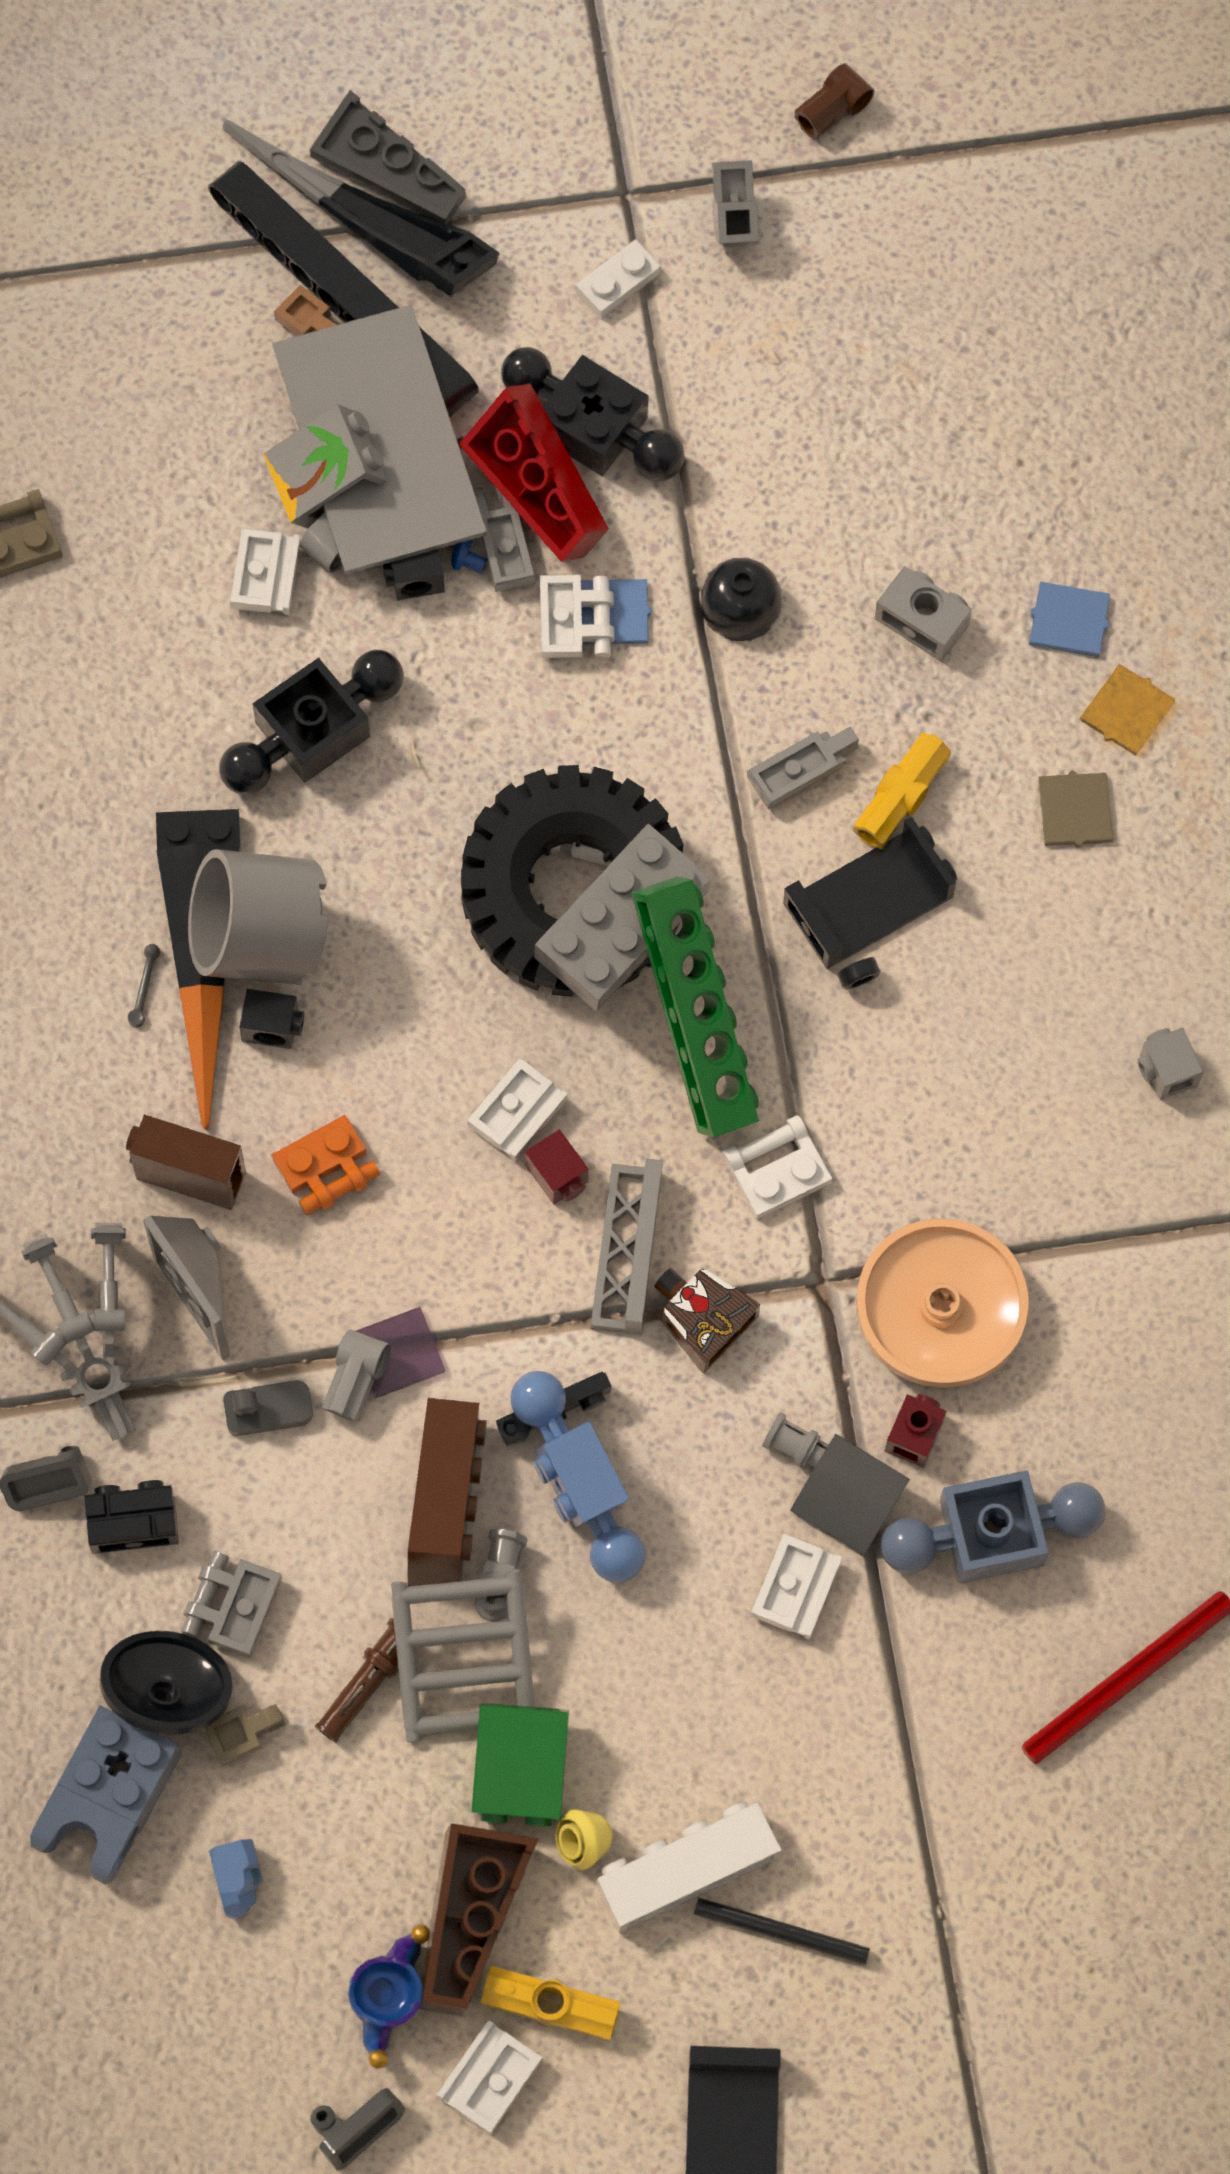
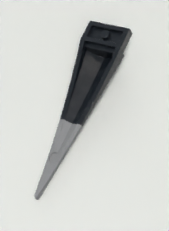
(414, 242)

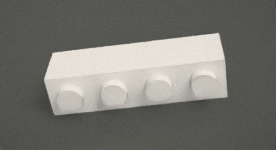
(687, 1867)

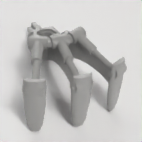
(78, 1325)

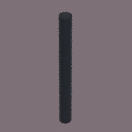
(781, 1931)

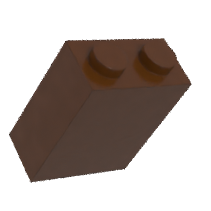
(186, 1161)

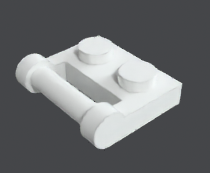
(783, 1179)

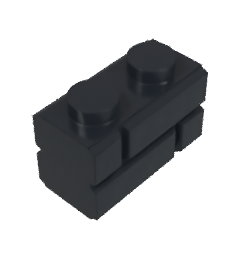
(131, 1517)

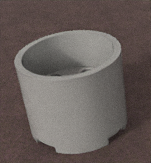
(257, 917)

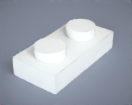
(618, 279)

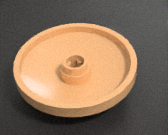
(942, 1303)

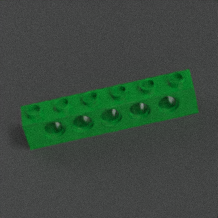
(656, 909)

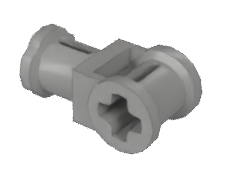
(501, 1558)

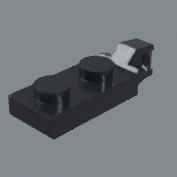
(585, 1393)

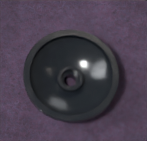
(165, 1682)

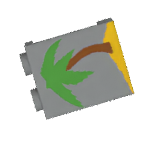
(323, 463)

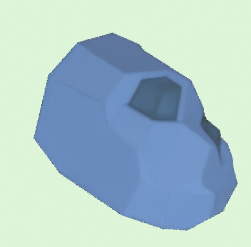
(236, 1876)

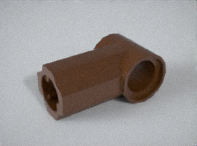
(841, 94)

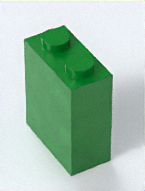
(520, 1763)

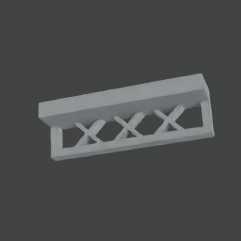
(643, 1247)

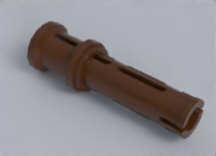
(332, 1723)

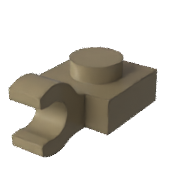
(236, 1733)

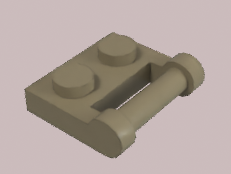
(29, 542)

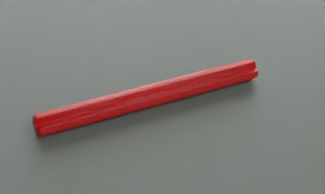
(1127, 1677)

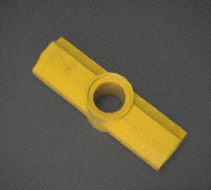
(902, 790)
(521, 1993)

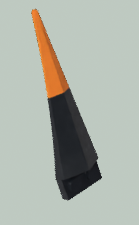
(181, 846)

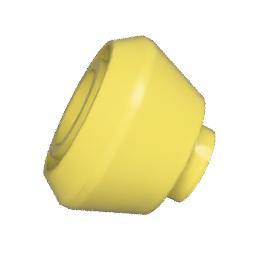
(582, 1838)

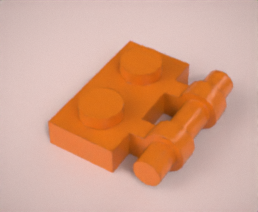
(319, 1155)

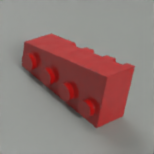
(535, 473)

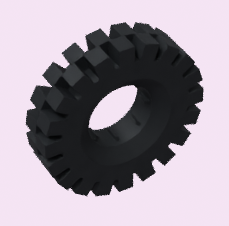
(524, 827)

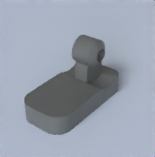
(267, 1408)
(46, 1480)
(349, 2139)

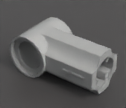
(359, 1364)

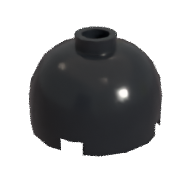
(741, 599)

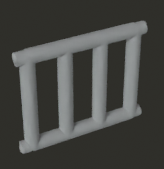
(409, 1639)

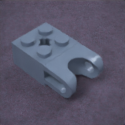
(106, 1804)

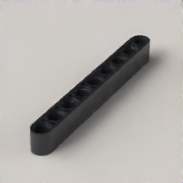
(323, 267)

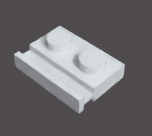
(265, 571)
(517, 1109)
(796, 1586)
(489, 2077)

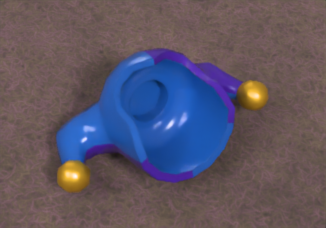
(387, 1992)

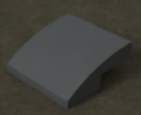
(849, 1494)

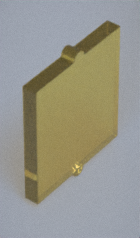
(1127, 709)

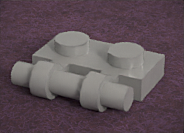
(244, 1606)

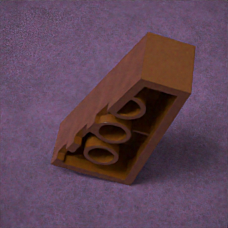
(443, 1492)
(471, 1902)

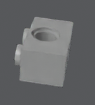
(931, 633)

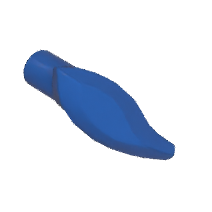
(463, 557)

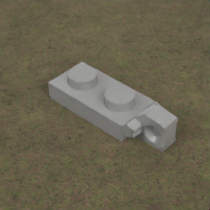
(801, 765)

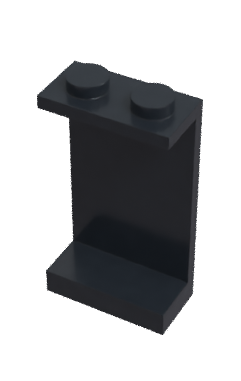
(871, 895)
(732, 2110)

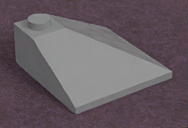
(193, 1269)

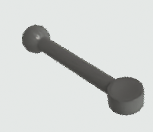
(136, 1016)

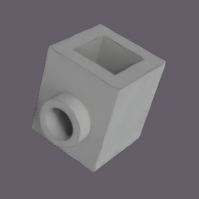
(1169, 1062)

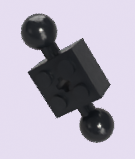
(596, 414)
(334, 715)

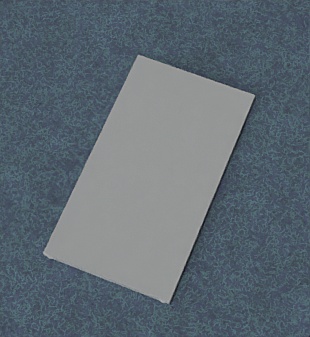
(387, 376)

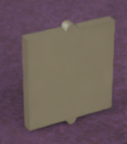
(1075, 809)

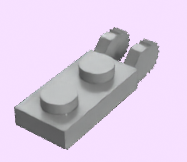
(505, 544)

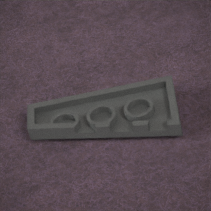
(377, 157)

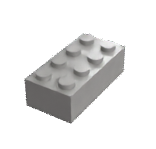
(600, 935)

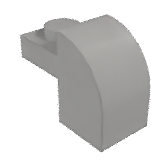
(734, 202)

